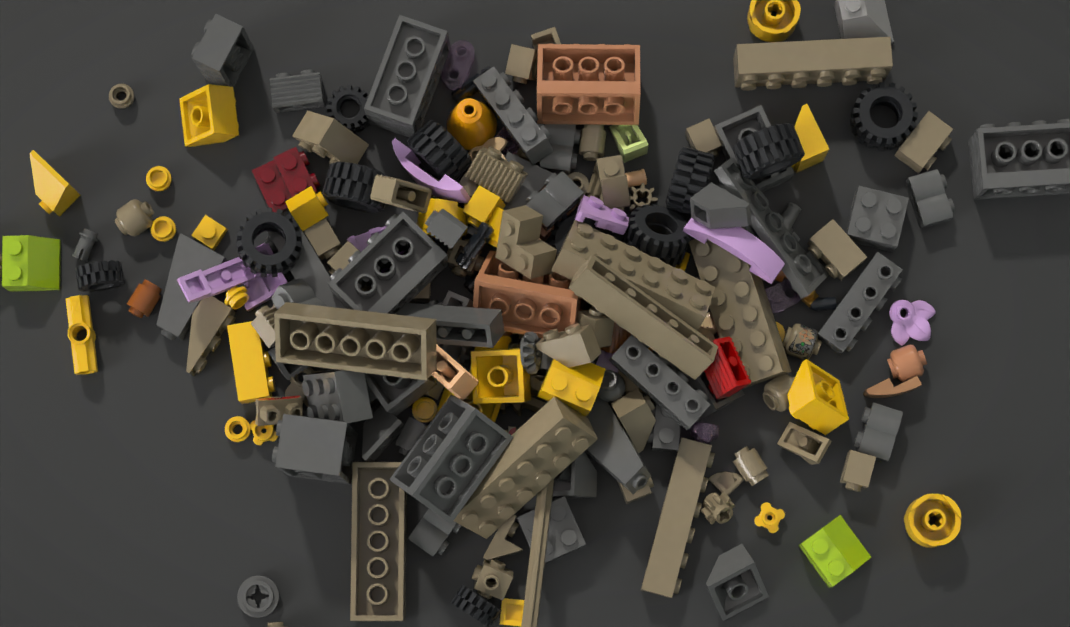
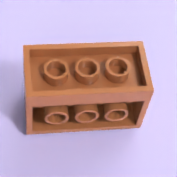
(588, 84)
(526, 303)

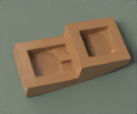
(886, 388)

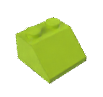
(31, 263)
(834, 551)

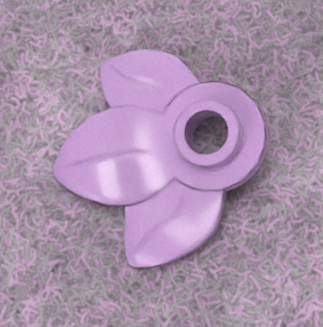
(914, 323)

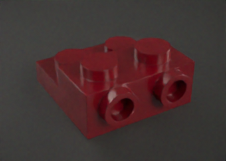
(284, 178)

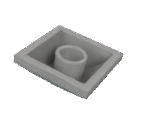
(862, 19)

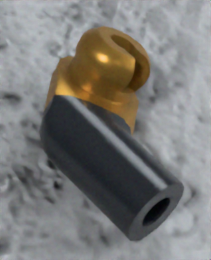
(817, 303)

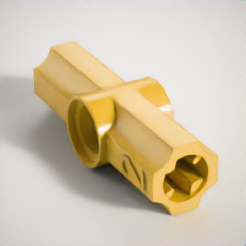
(82, 351)

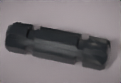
(467, 89)
(474, 245)

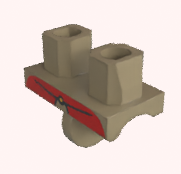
(272, 409)

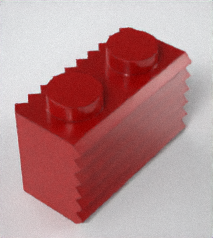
(726, 373)

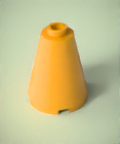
(472, 123)

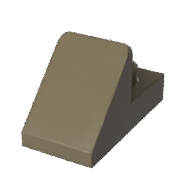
(613, 182)
(804, 443)
(499, 545)

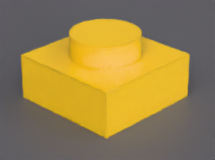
(209, 232)
(511, 612)

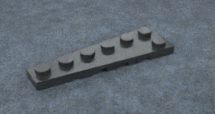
(800, 266)

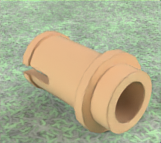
(636, 178)

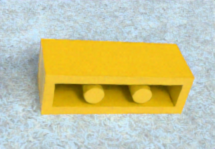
(250, 363)

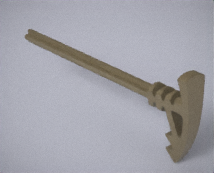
(539, 532)

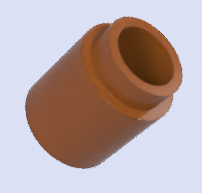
(144, 299)

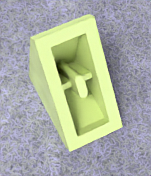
(629, 141)

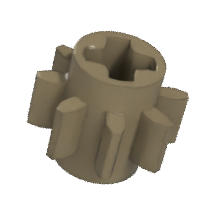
(642, 192)
(717, 508)

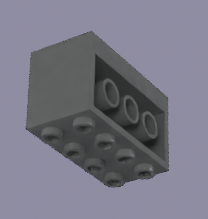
(407, 76)
(1020, 160)
(407, 272)
(315, 449)
(451, 458)

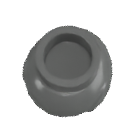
(612, 387)

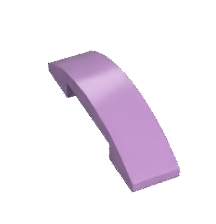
(444, 189)
(742, 244)
(219, 278)

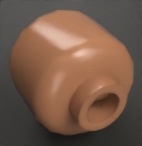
(907, 363)

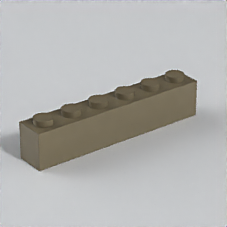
(643, 317)
(676, 518)

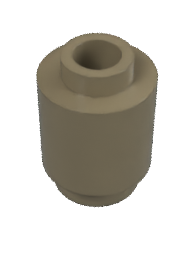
(592, 142)
(750, 465)

